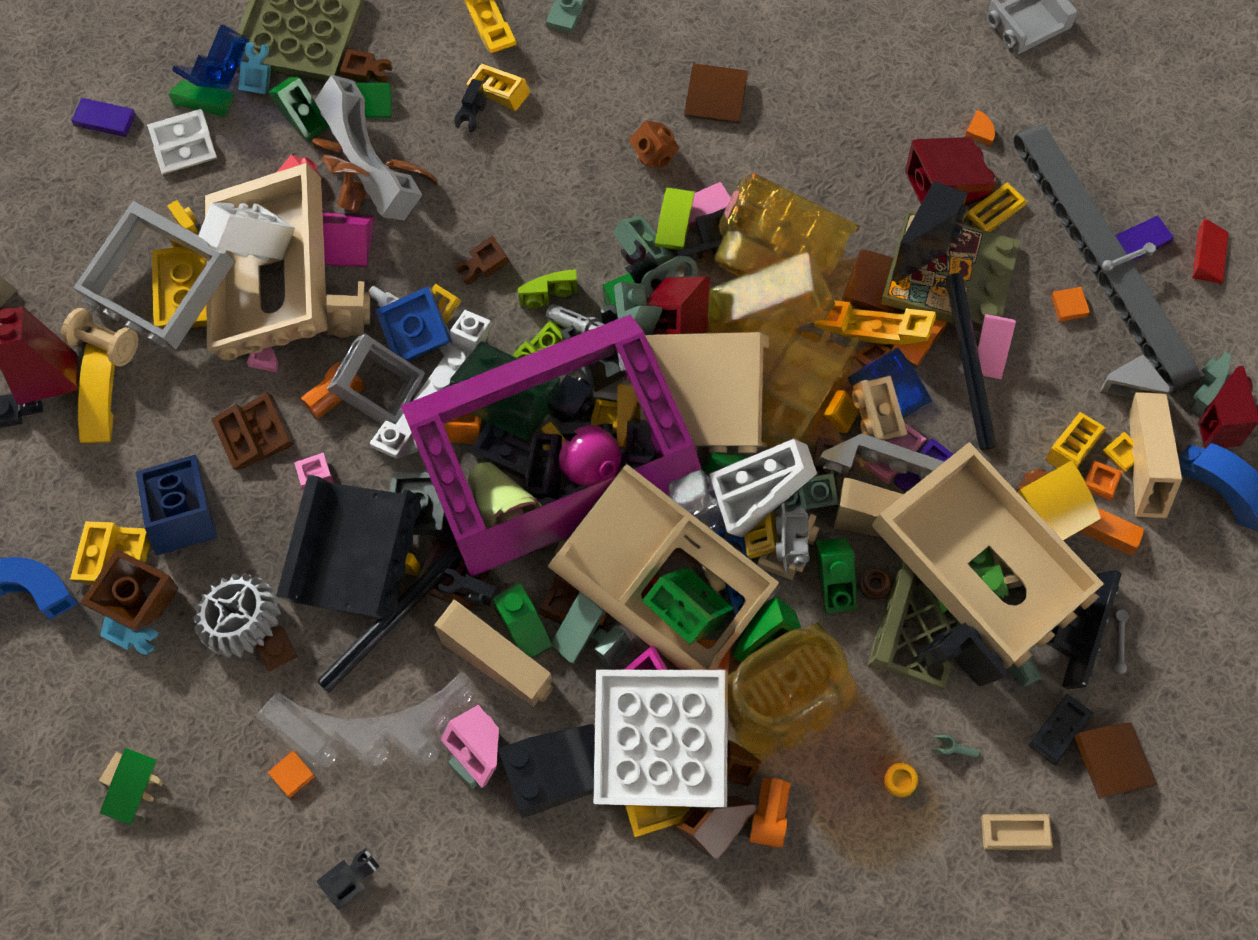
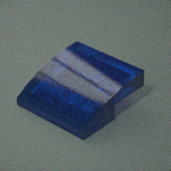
(907, 384)

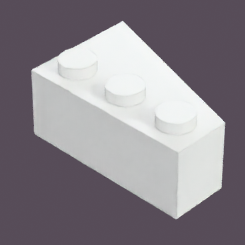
(246, 231)
(761, 484)

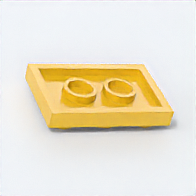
(172, 278)

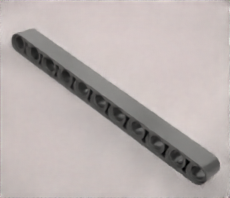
(1098, 243)

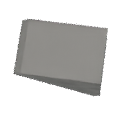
(1135, 377)

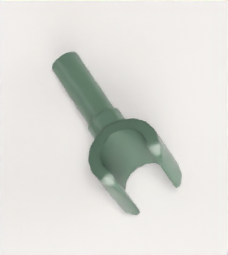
(950, 746)

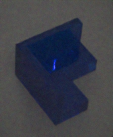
(221, 63)

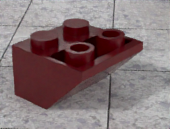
(683, 305)
(1231, 413)

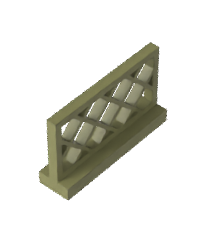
(892, 623)

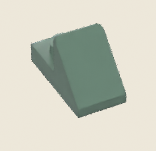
(632, 300)

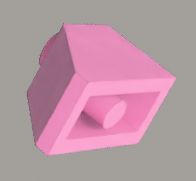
(474, 743)

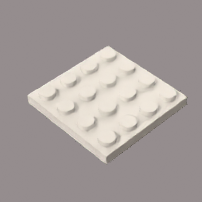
(661, 737)

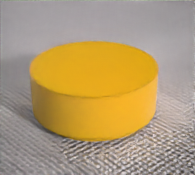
(901, 780)

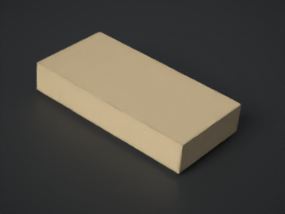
(1016, 832)

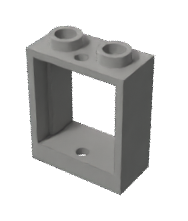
(366, 346)

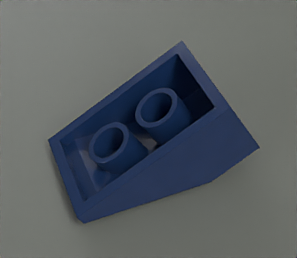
(175, 505)

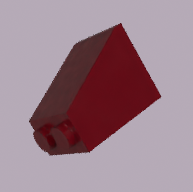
(952, 163)
(34, 358)

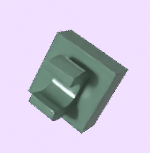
(612, 646)

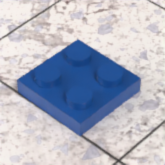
(414, 325)

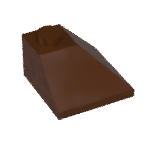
(130, 591)

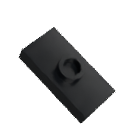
(1060, 728)

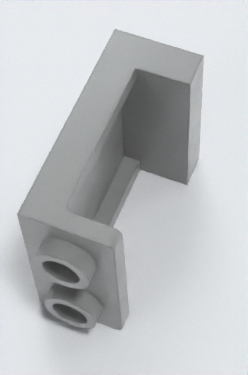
(1030, 21)

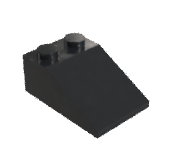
(931, 229)
(550, 768)

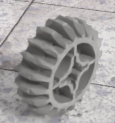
(236, 615)

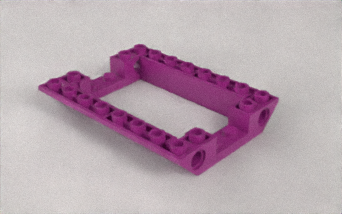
(558, 520)

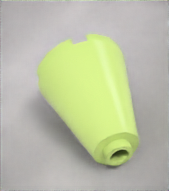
(498, 495)

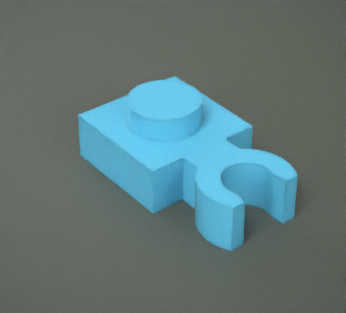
(254, 74)
(127, 638)

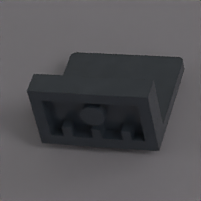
(968, 650)

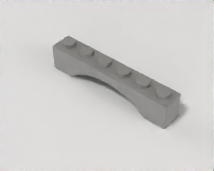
(344, 111)

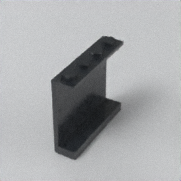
(349, 548)

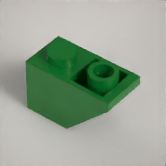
(836, 574)

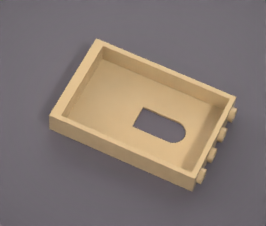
(234, 311)
(955, 518)

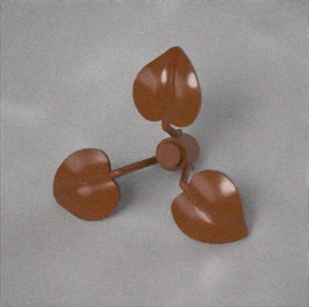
(352, 190)

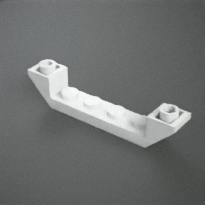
(465, 336)

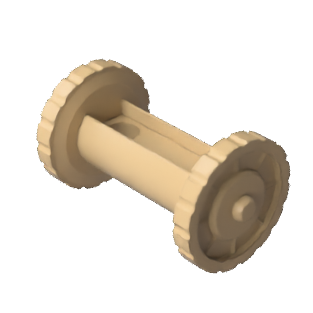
(80, 328)

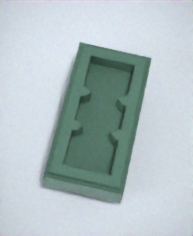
(564, 15)

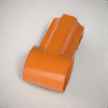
(320, 400)
(769, 821)

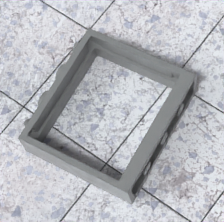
(116, 249)

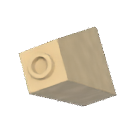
(1155, 455)
(861, 505)
(493, 654)

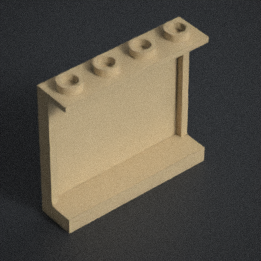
(715, 386)

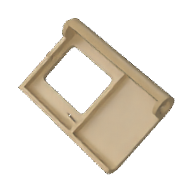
(627, 543)

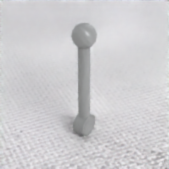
(1148, 249)
(1121, 616)

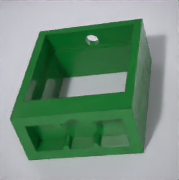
(698, 615)

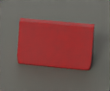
(1210, 252)

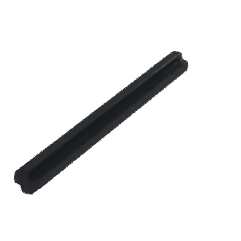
(970, 361)
(382, 627)

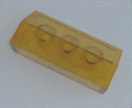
(783, 293)

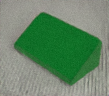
(196, 97)
(377, 99)

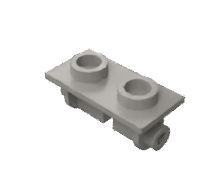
(792, 549)

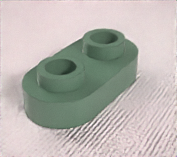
(669, 270)

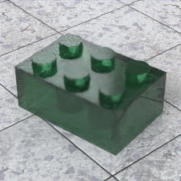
(518, 413)

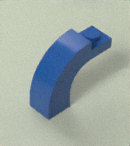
(1228, 476)
(40, 581)

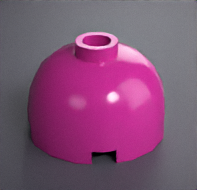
(590, 456)

